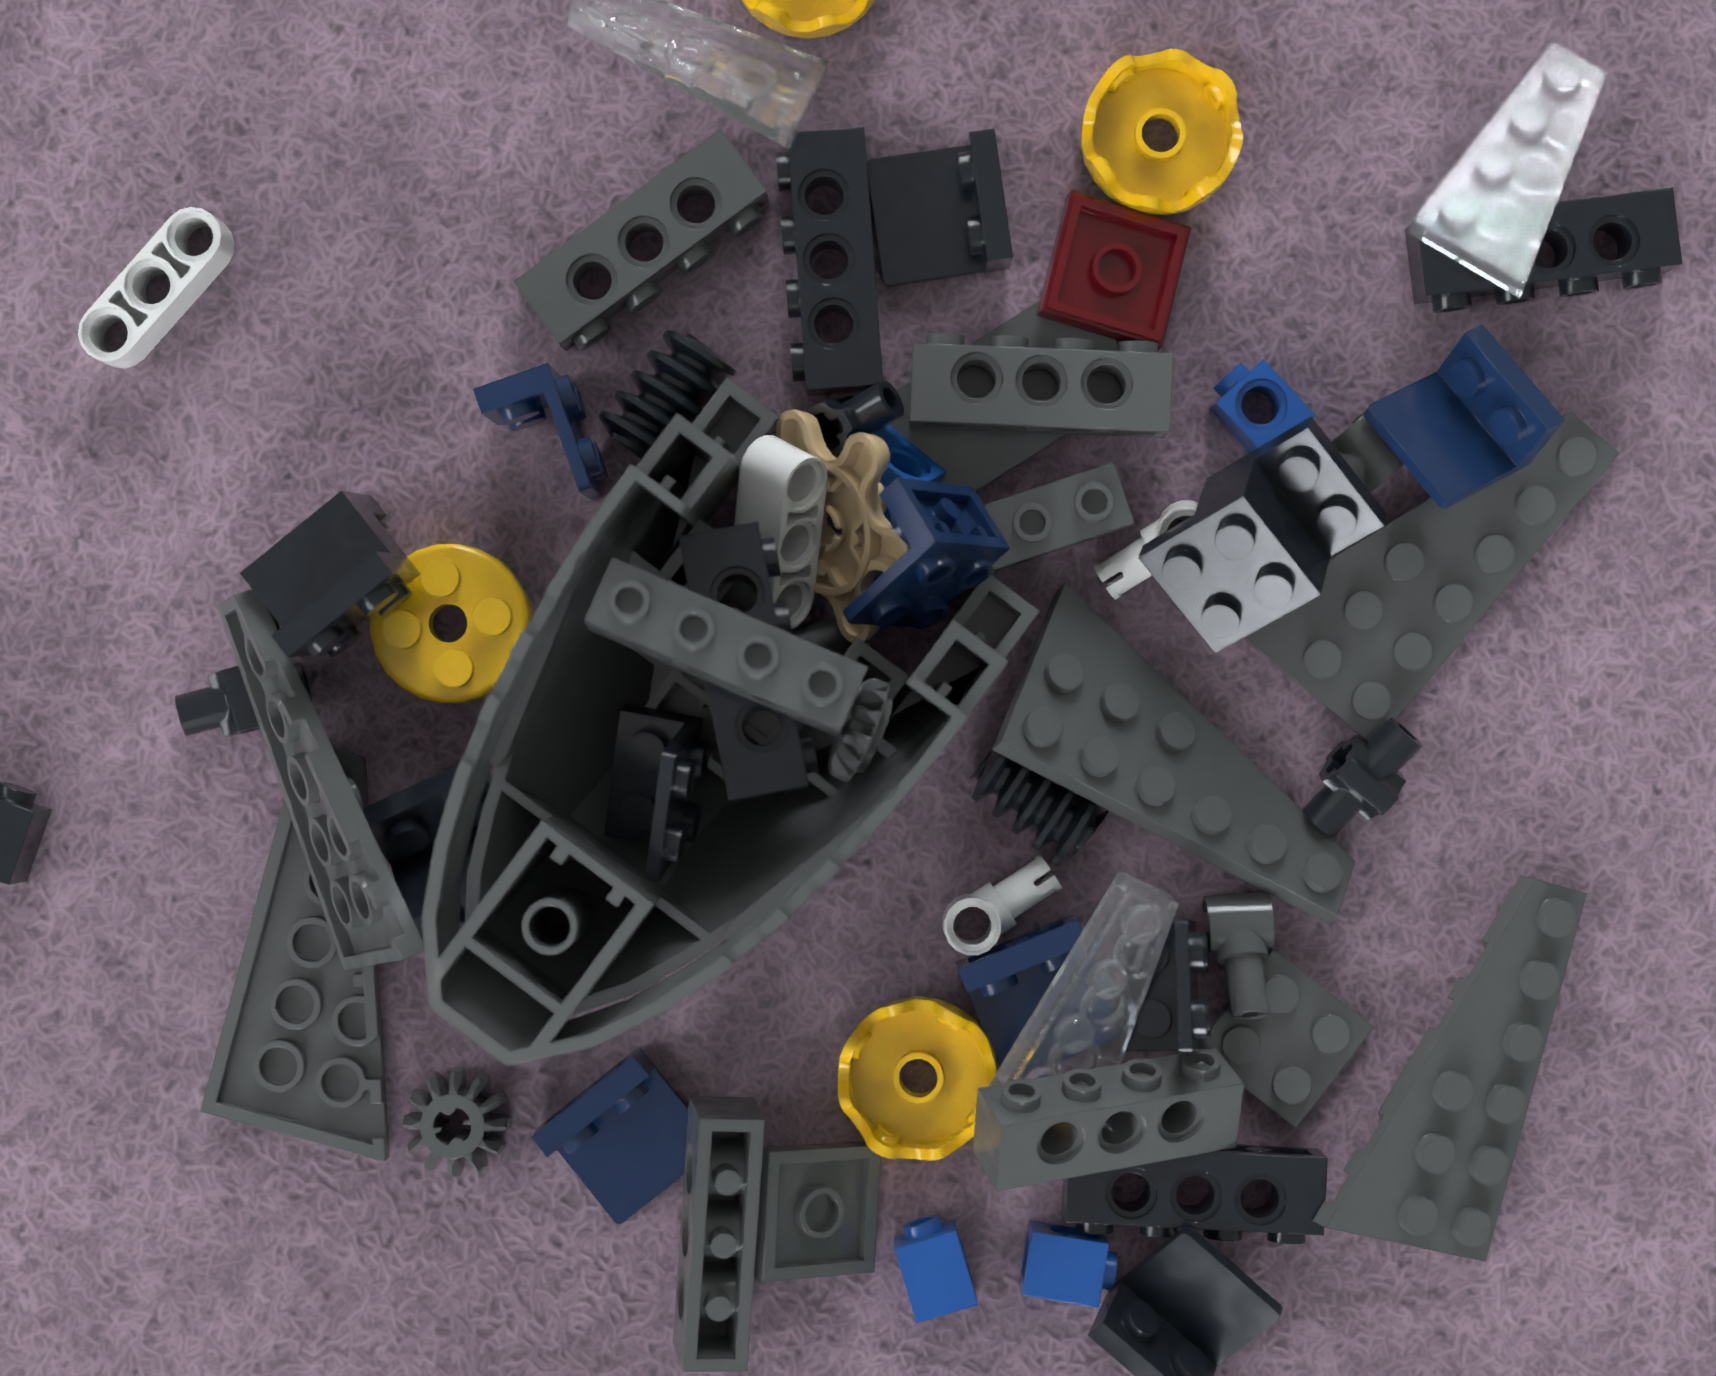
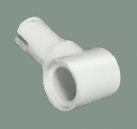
(1127, 558)
(1001, 903)

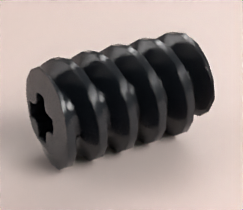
(666, 393)
(1037, 804)

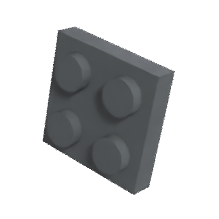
(1295, 1048)
(817, 1211)

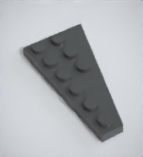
(1423, 582)
(1133, 744)
(326, 808)
(299, 1028)
(1461, 1101)

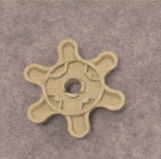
(853, 501)

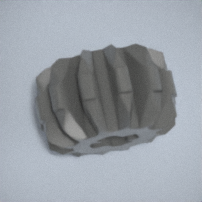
(445, 1100)

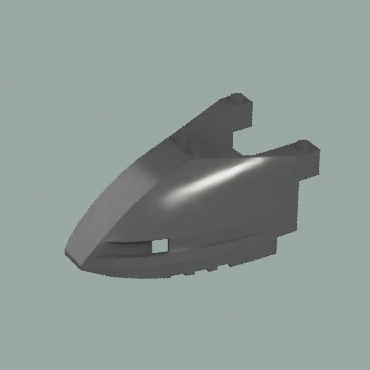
(561, 907)

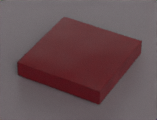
(1113, 270)

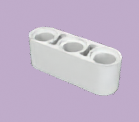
(126, 296)
(787, 497)

